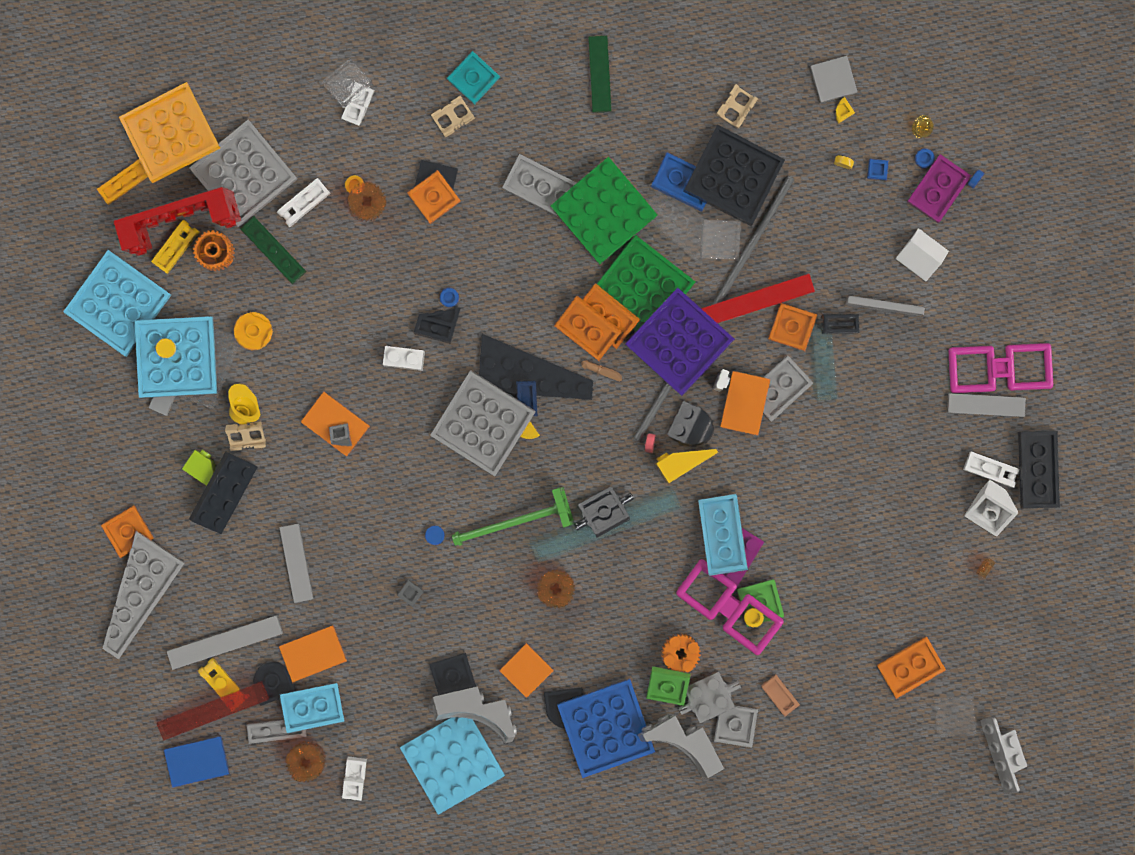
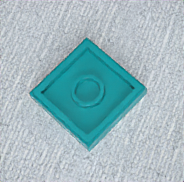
(473, 77)

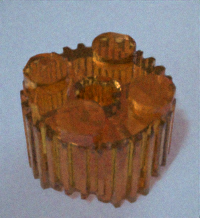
(369, 191)
(546, 594)
(301, 771)

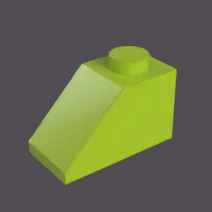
(200, 466)

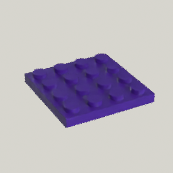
(679, 341)

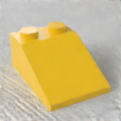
(677, 464)

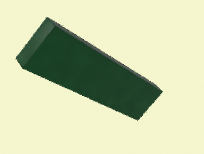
(599, 74)
(273, 250)

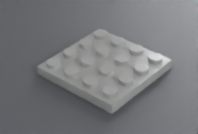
(247, 168)
(483, 423)

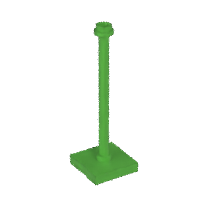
(561, 508)

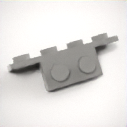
(1005, 753)

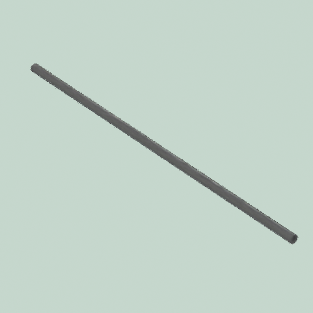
(723, 292)

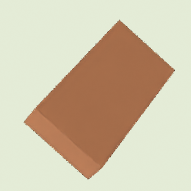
(780, 695)

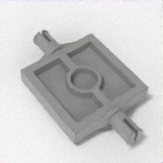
(710, 697)

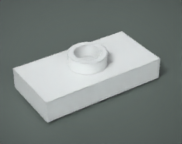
(722, 380)

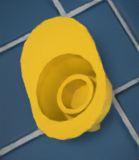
(243, 405)

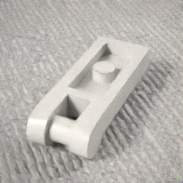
(303, 202)
(991, 469)

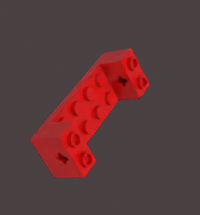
(133, 229)

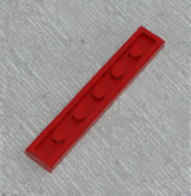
(760, 299)

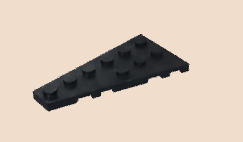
(506, 365)

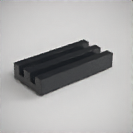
(825, 323)

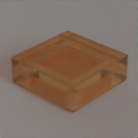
(985, 567)

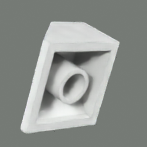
(992, 508)

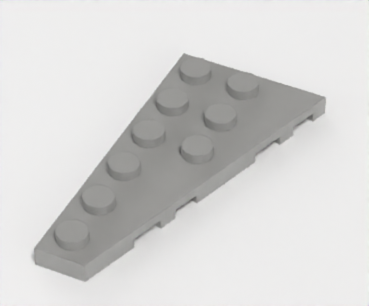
(142, 586)

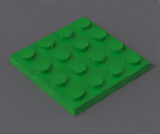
(603, 210)
(643, 280)

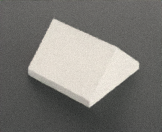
(922, 255)

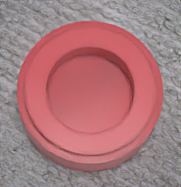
(650, 441)

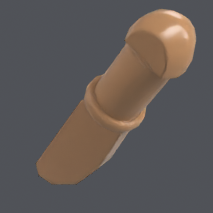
(602, 370)

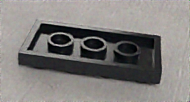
(1039, 469)
(223, 492)

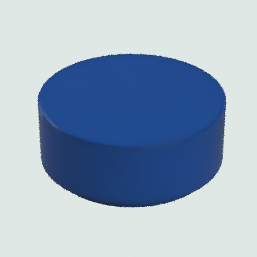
(924, 158)
(976, 178)
(449, 297)
(434, 535)

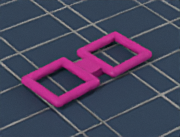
(1000, 368)
(730, 607)

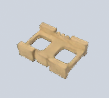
(731, 103)
(449, 111)
(246, 439)

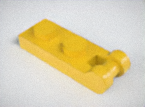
(175, 247)
(221, 681)

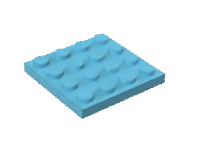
(113, 301)
(188, 370)
(452, 762)

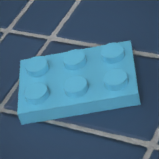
(312, 708)

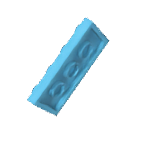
(723, 534)

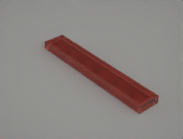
(212, 710)

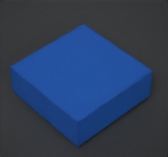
(877, 169)

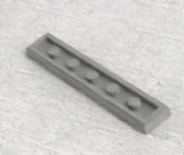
(224, 642)

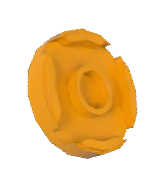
(253, 331)

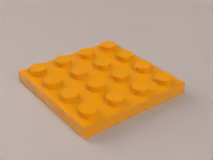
(169, 132)

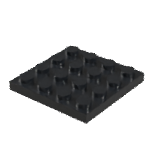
(734, 175)

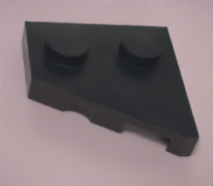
(438, 325)

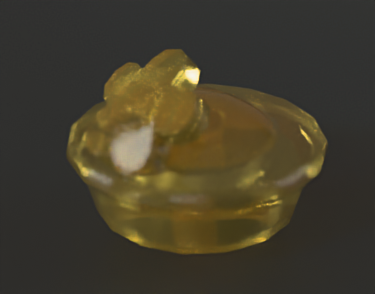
(922, 126)

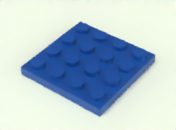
(605, 728)

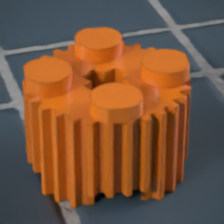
(205, 244)
(689, 646)

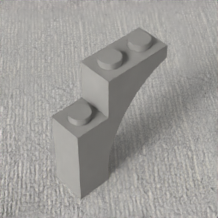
(469, 705)
(693, 743)

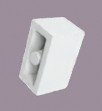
(403, 358)

